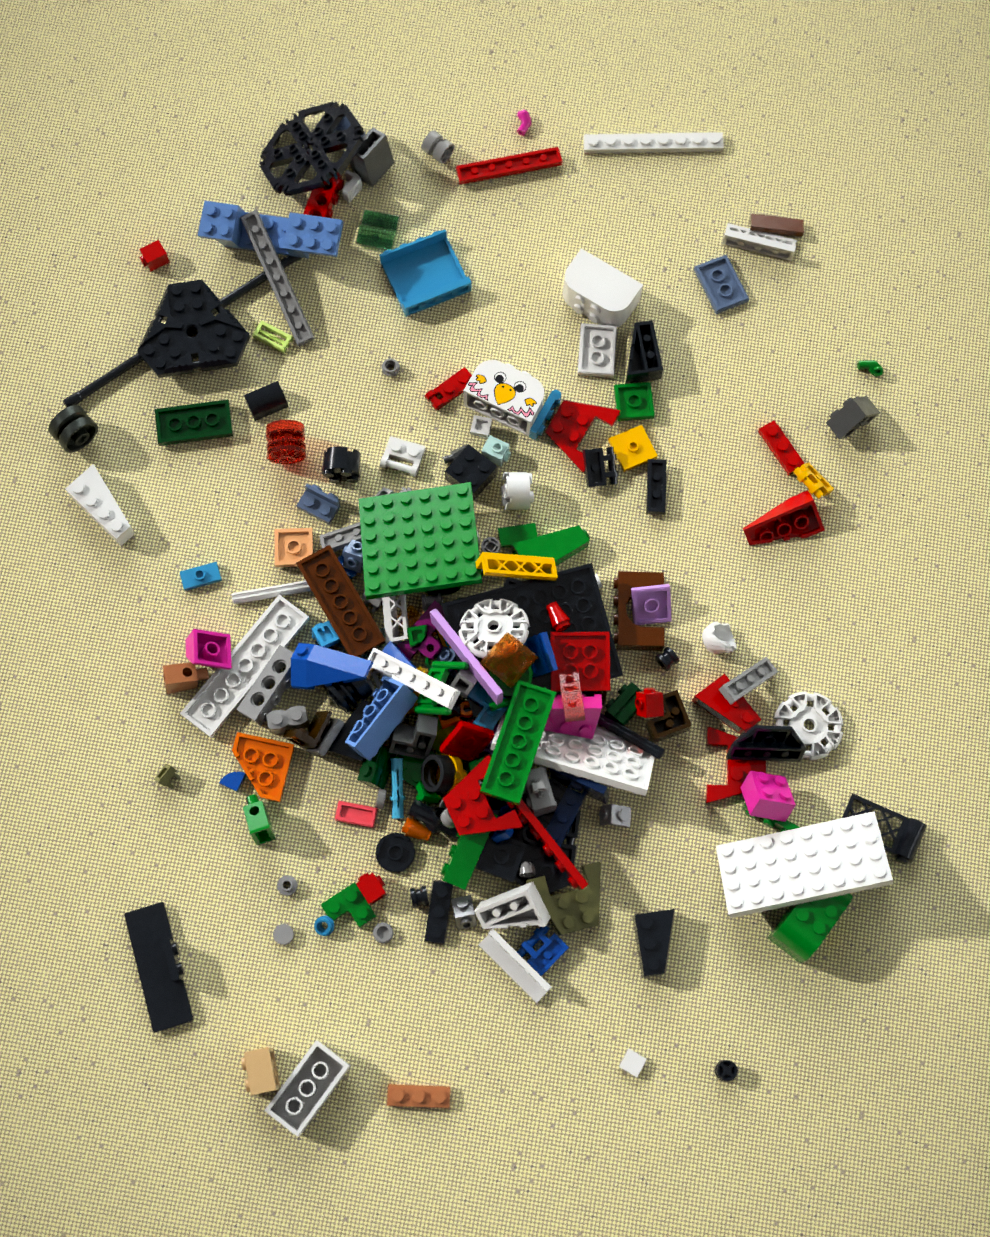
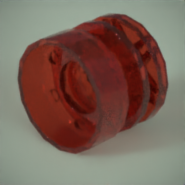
(285, 442)

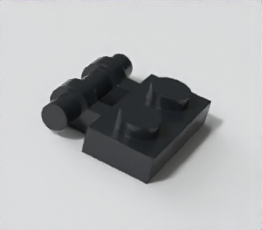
(595, 467)

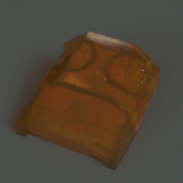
(509, 659)

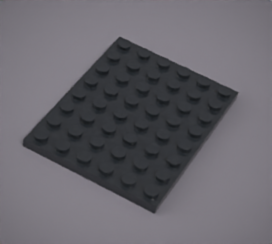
(574, 592)

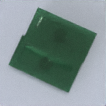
(378, 230)

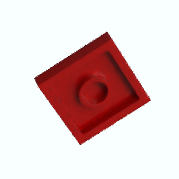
(466, 741)

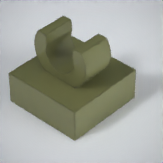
(165, 776)

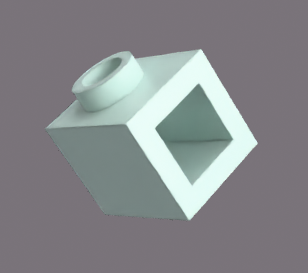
(496, 450)

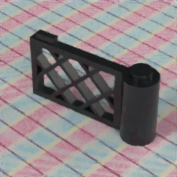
(908, 835)

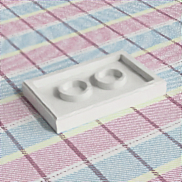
(597, 350)

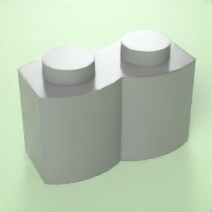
(292, 718)

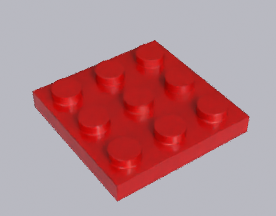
(582, 653)

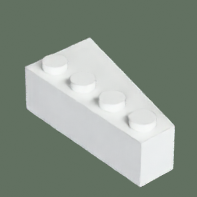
(96, 500)

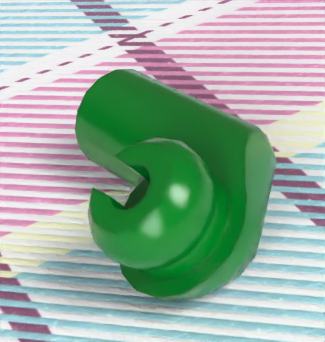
(872, 366)

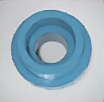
(320, 929)

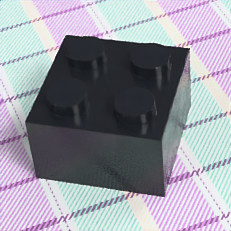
(473, 468)

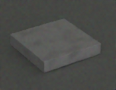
(329, 735)

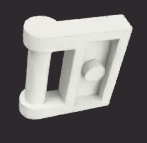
(403, 451)

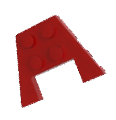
(571, 425)
(736, 769)
(471, 808)

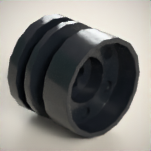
(342, 693)

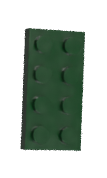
(193, 422)

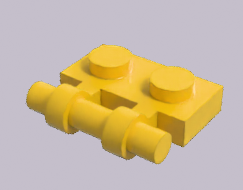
(813, 480)

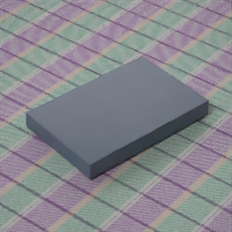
(721, 284)

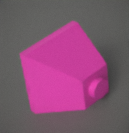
(209, 649)

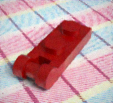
(449, 389)

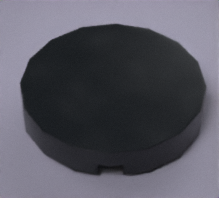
(395, 852)

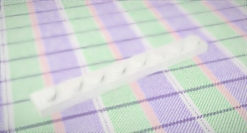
(653, 142)

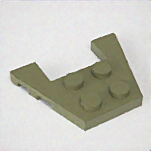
(575, 908)

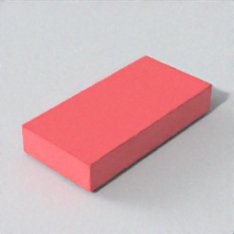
(356, 814)

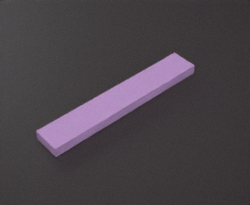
(466, 656)

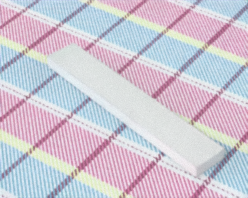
(414, 678)

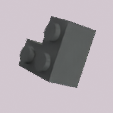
(853, 414)
(414, 740)

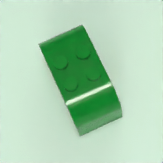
(807, 925)

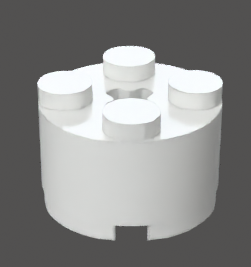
(516, 490)

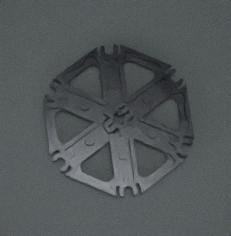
(322, 141)

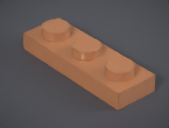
(418, 1096)

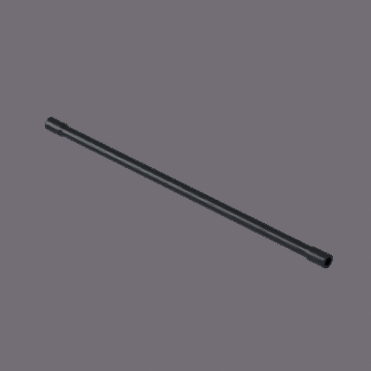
(78, 397)

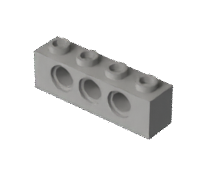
(260, 689)

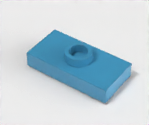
(200, 576)

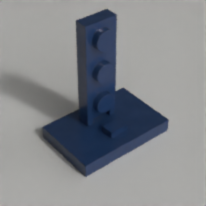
(572, 802)

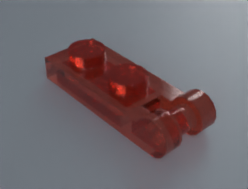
(571, 697)

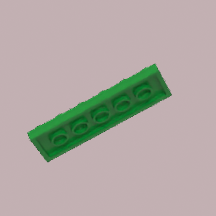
(518, 742)

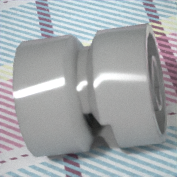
(436, 146)

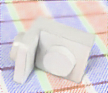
(352, 186)

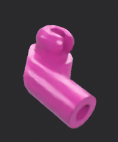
(525, 118)

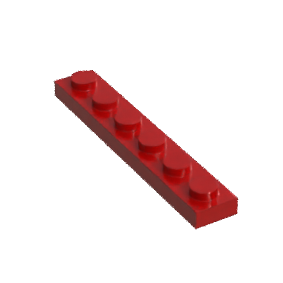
(508, 165)
(550, 846)

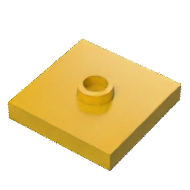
(632, 448)

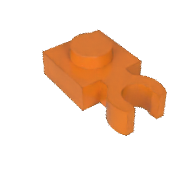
(452, 721)

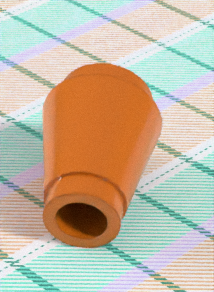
(415, 829)

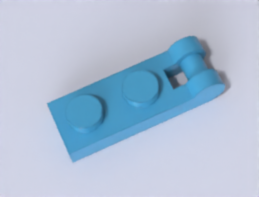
(545, 414)

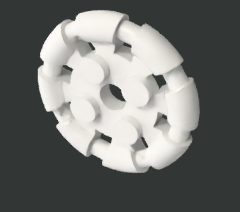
(492, 617)
(817, 717)

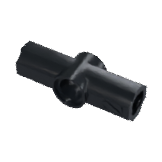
(431, 818)

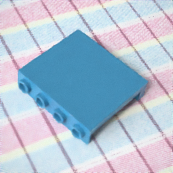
(424, 273)

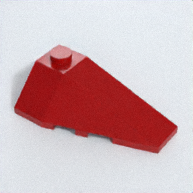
(788, 520)

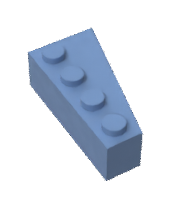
(381, 717)

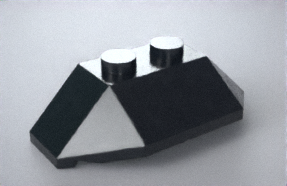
(767, 744)

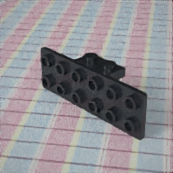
(159, 967)

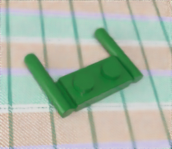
(440, 672)

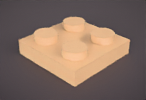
(292, 546)

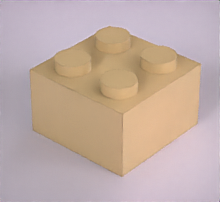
(261, 1071)

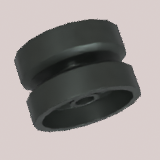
(73, 428)

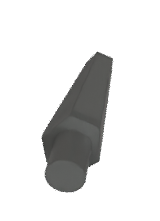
(450, 458)

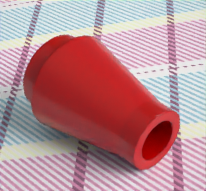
(558, 618)

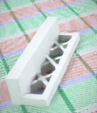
(759, 242)
(390, 618)
(514, 965)

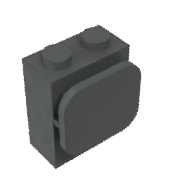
(373, 157)

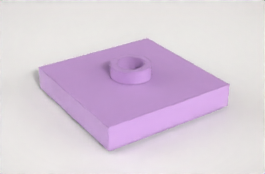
(651, 604)

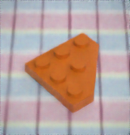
(264, 763)

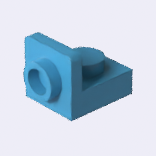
(325, 634)

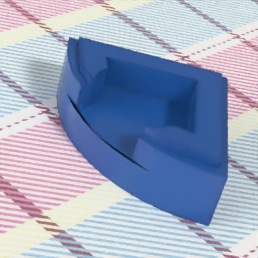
(233, 780)

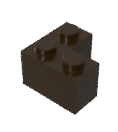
(673, 722)

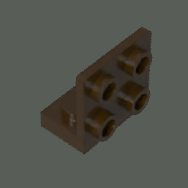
(313, 735)

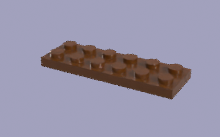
(340, 602)

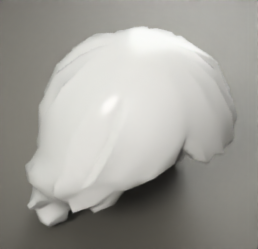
(718, 638)

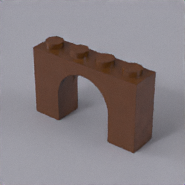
(627, 634)

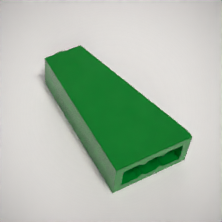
(557, 545)

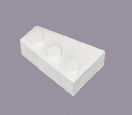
(513, 908)

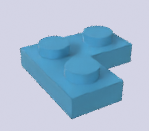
(486, 718)

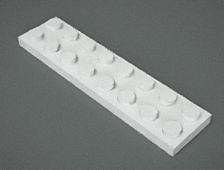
(228, 687)

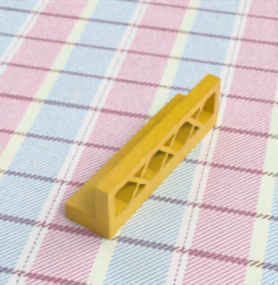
(517, 566)

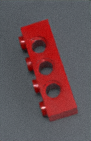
(329, 197)

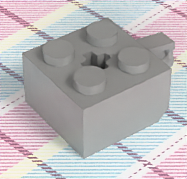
(539, 793)

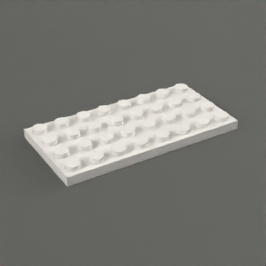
(601, 759)
(803, 865)

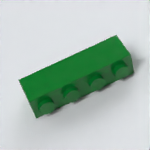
(463, 858)

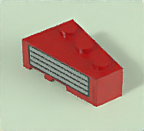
(736, 716)

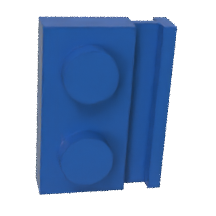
(542, 649)

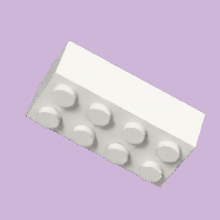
(307, 1088)

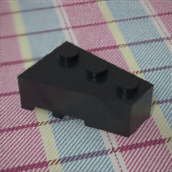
(644, 355)

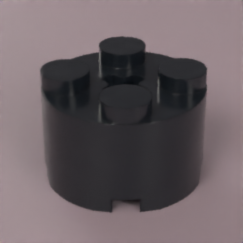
(341, 465)

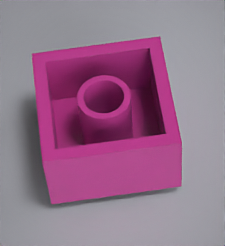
(767, 796)

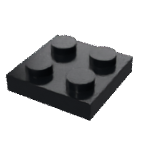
(501, 858)

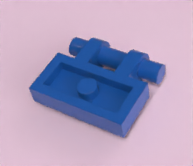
(548, 953)

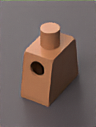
(176, 680)

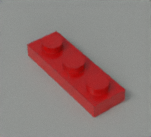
(781, 447)

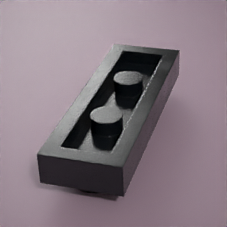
(656, 487)
(438, 912)

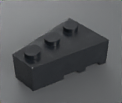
(339, 747)
(652, 940)

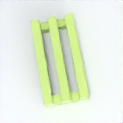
(285, 344)

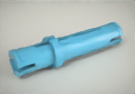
(397, 784)

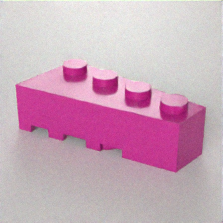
(583, 728)

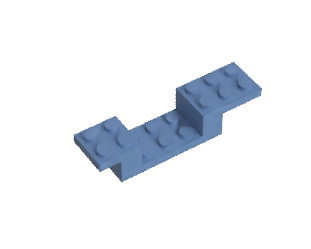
(290, 236)

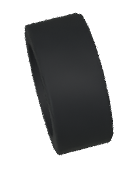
(447, 773)

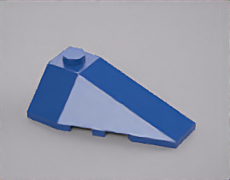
(319, 665)

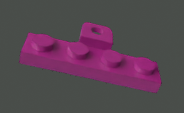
(429, 640)

